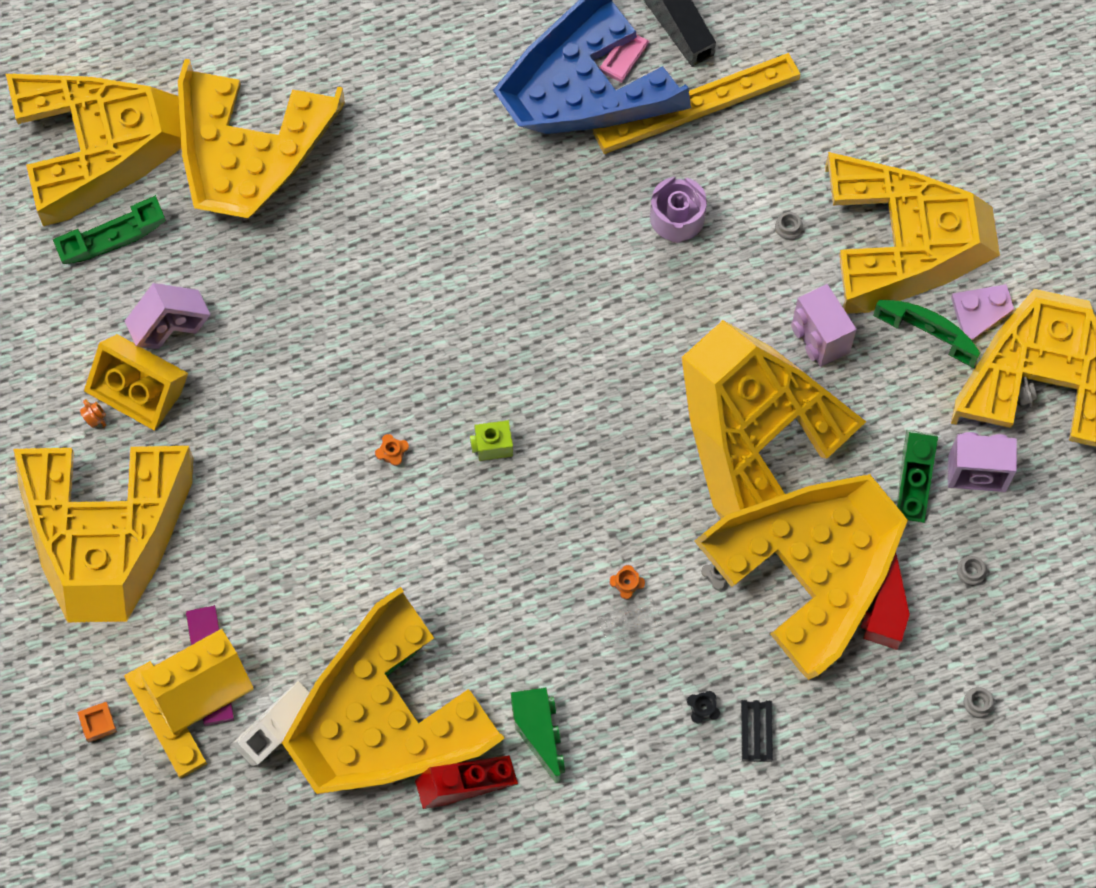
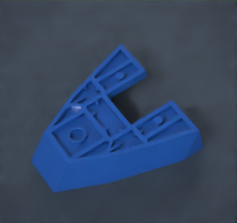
(562, 88)

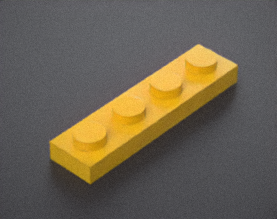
(179, 747)

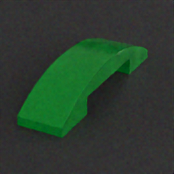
(117, 233)
(895, 312)

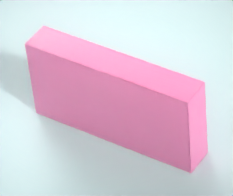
(623, 58)

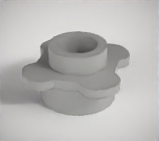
(1027, 393)
(716, 580)

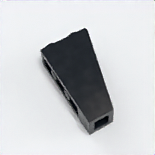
(685, 28)

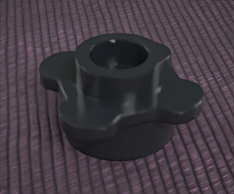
(707, 699)

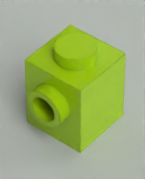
(492, 440)

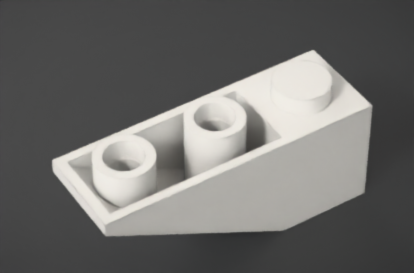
(271, 726)

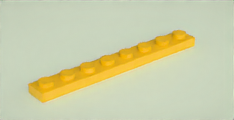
(704, 101)

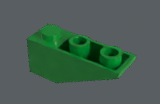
(916, 474)
(533, 723)

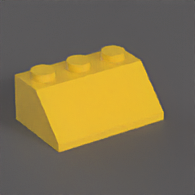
(134, 381)
(197, 681)

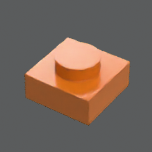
(97, 722)

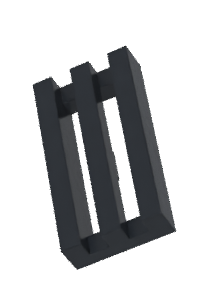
(756, 705)

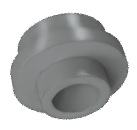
(789, 218)
(975, 562)
(985, 695)

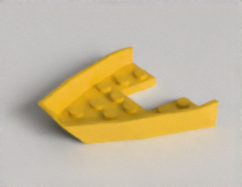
(120, 134)
(237, 167)
(934, 227)
(1045, 341)
(740, 401)
(833, 541)
(103, 550)
(357, 725)

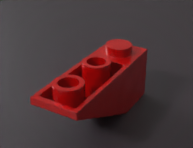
(890, 611)
(464, 780)

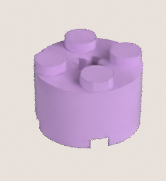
(678, 209)

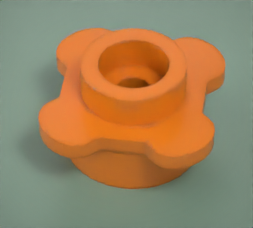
(93, 414)
(394, 457)
(630, 574)

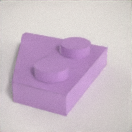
(981, 309)

